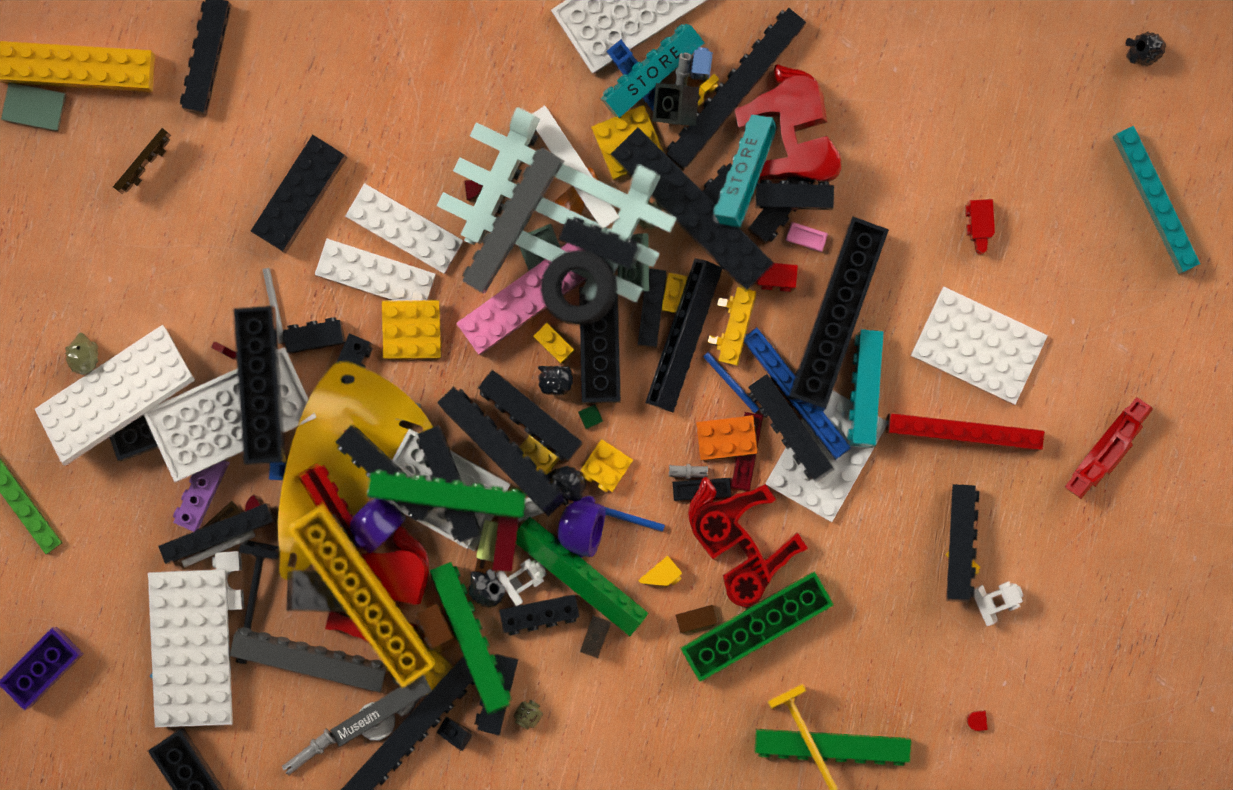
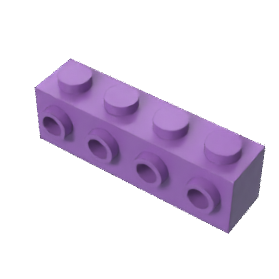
(199, 496)

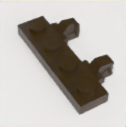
(147, 155)

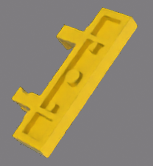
(740, 311)

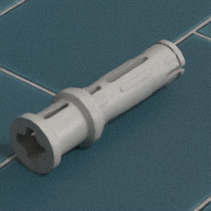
(316, 747)

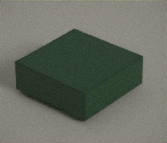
(590, 416)

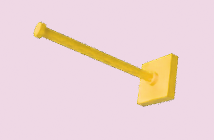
(788, 699)

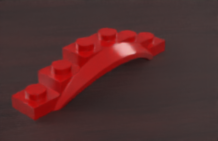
(1109, 448)

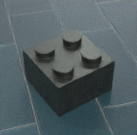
(675, 104)

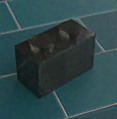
(595, 636)

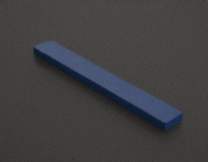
(784, 379)

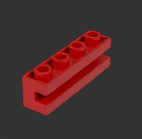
(325, 492)

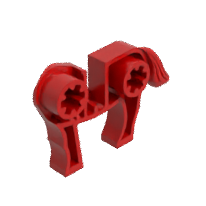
(799, 106)
(717, 531)
(400, 573)

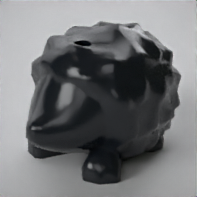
(1145, 48)
(555, 380)
(570, 483)
(486, 588)

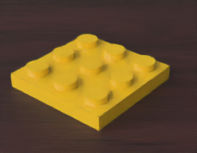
(615, 130)
(411, 329)

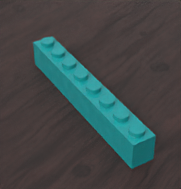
(1156, 199)

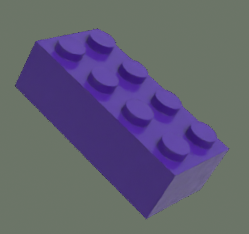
(40, 668)

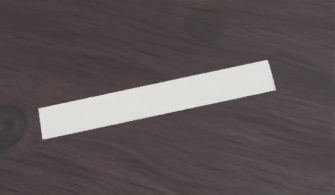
(561, 147)

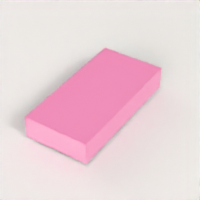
(806, 237)

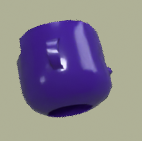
(375, 524)
(582, 526)

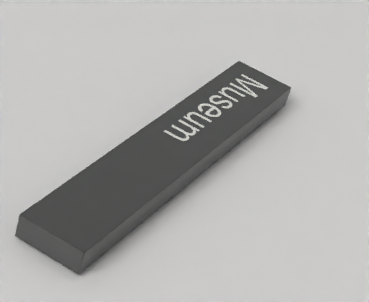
(380, 710)

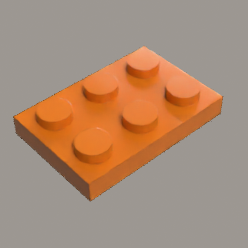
(727, 437)

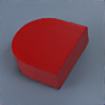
(977, 720)

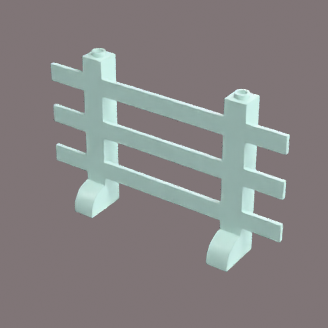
(498, 184)

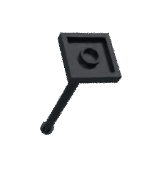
(260, 551)

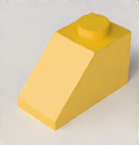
(662, 573)

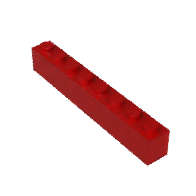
(965, 431)

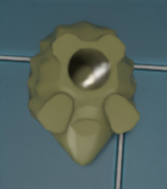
(82, 355)

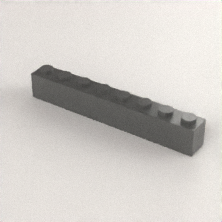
(513, 220)
(308, 659)

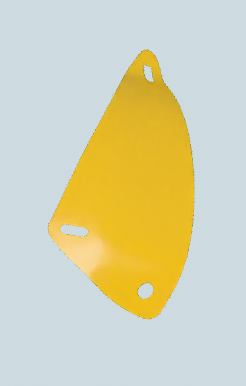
(371, 406)

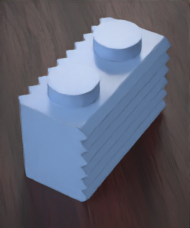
(701, 64)

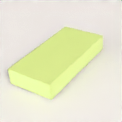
(487, 541)

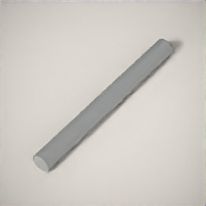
(273, 302)

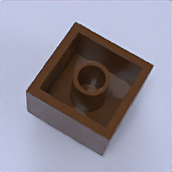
(437, 629)

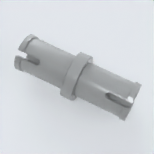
(683, 70)
(688, 471)

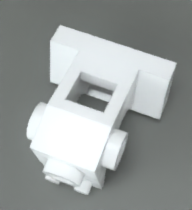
(512, 583)
(1011, 594)

